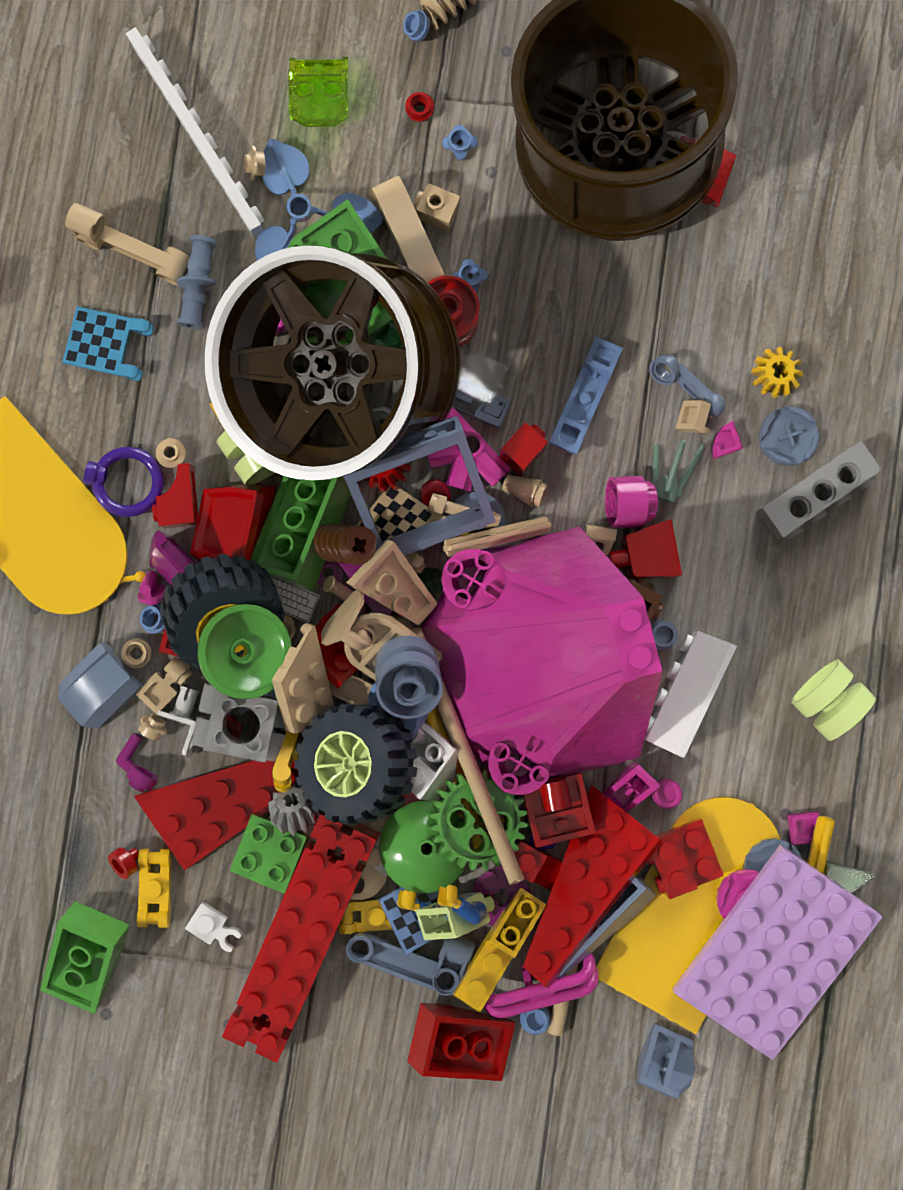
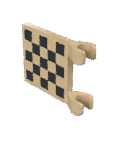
(399, 513)

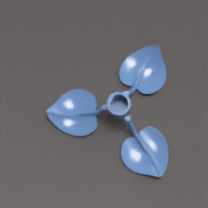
(290, 168)

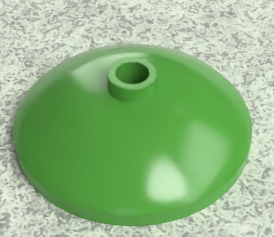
(264, 646)
(402, 854)

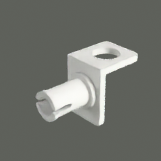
(182, 713)

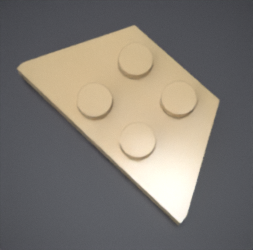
(302, 683)

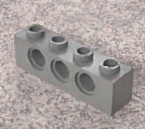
(854, 460)

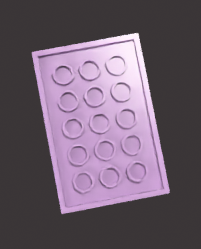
(776, 952)

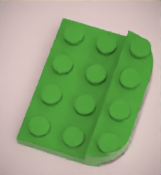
(342, 231)

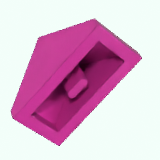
(631, 787)

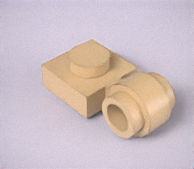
(159, 690)

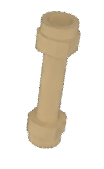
(439, 504)

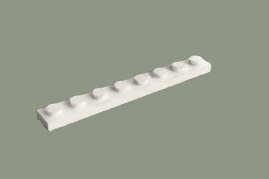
(191, 123)

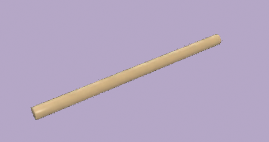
(477, 784)

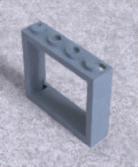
(414, 447)

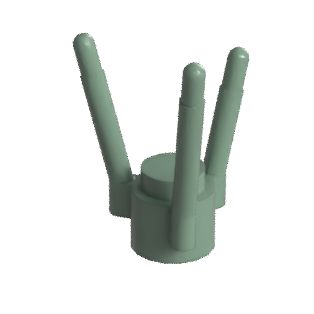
(667, 485)

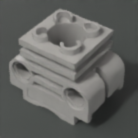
(215, 736)

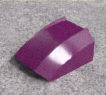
(167, 556)

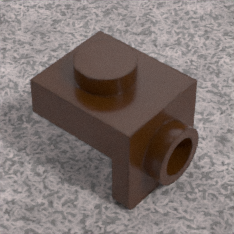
(650, 597)

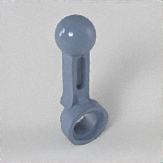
(686, 381)

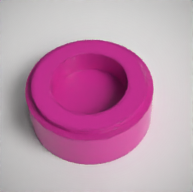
(668, 794)

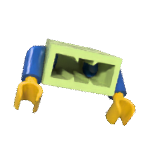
(451, 915)

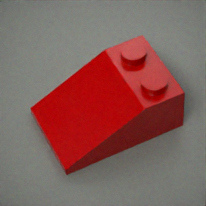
(459, 1043)

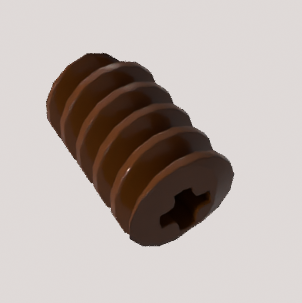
(345, 543)

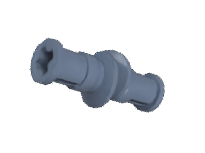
(196, 282)

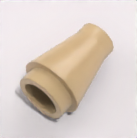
(528, 490)

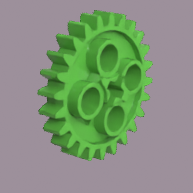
(457, 837)

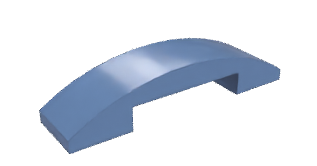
(585, 395)

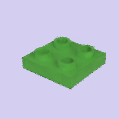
(268, 854)

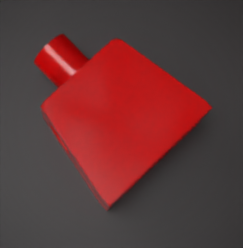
(649, 553)

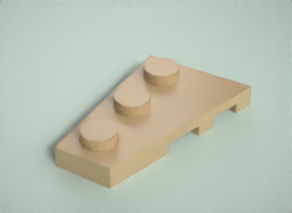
(394, 584)

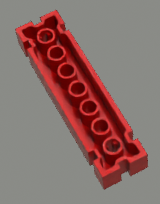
(300, 937)

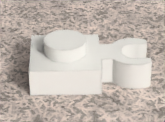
(209, 924)

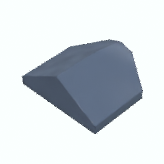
(666, 1062)

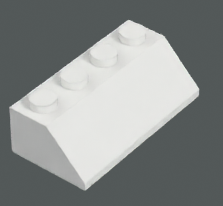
(688, 692)

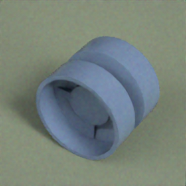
(408, 677)

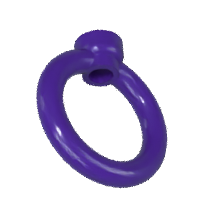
(96, 475)

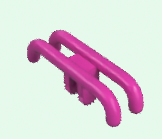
(537, 996)

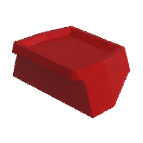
(231, 520)

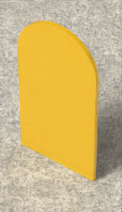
(52, 529)
(667, 934)

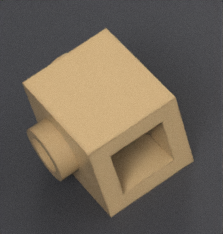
(437, 206)

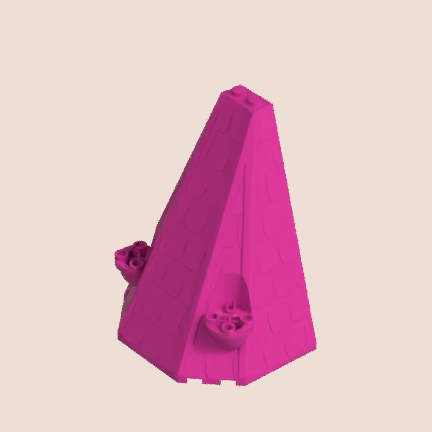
(545, 658)

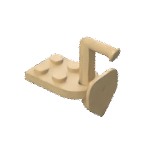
(354, 626)

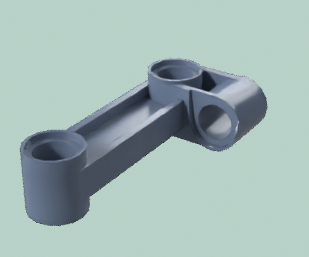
(415, 966)

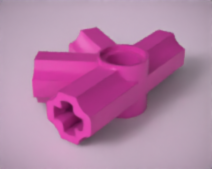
(487, 461)

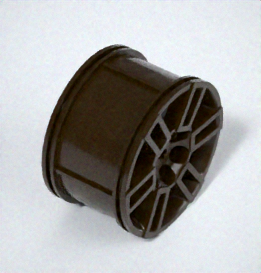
(622, 191)

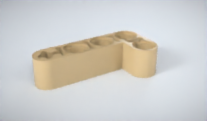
(406, 228)

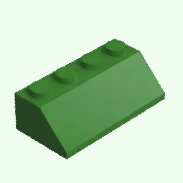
(289, 530)

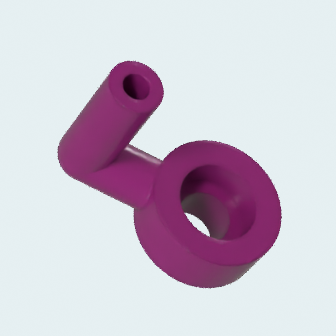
(138, 776)

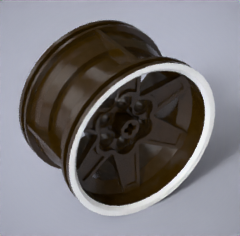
(245, 364)

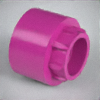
(630, 501)

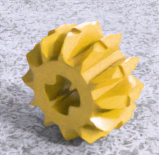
(787, 373)

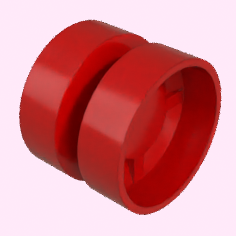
(461, 304)

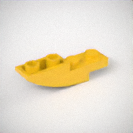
(498, 949)

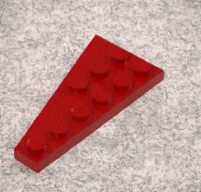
(588, 885)

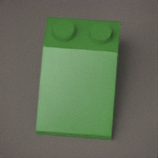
(83, 956)

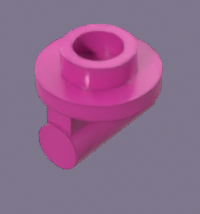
(150, 591)

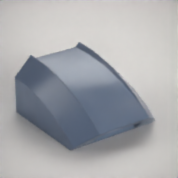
(98, 687)

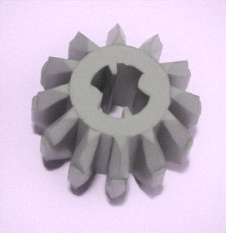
(291, 811)

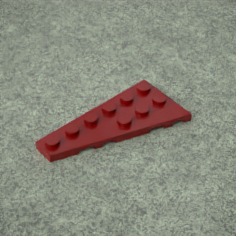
(210, 808)

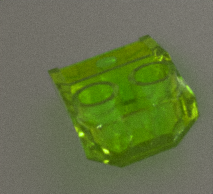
(318, 91)

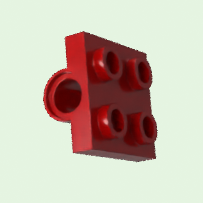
(559, 810)

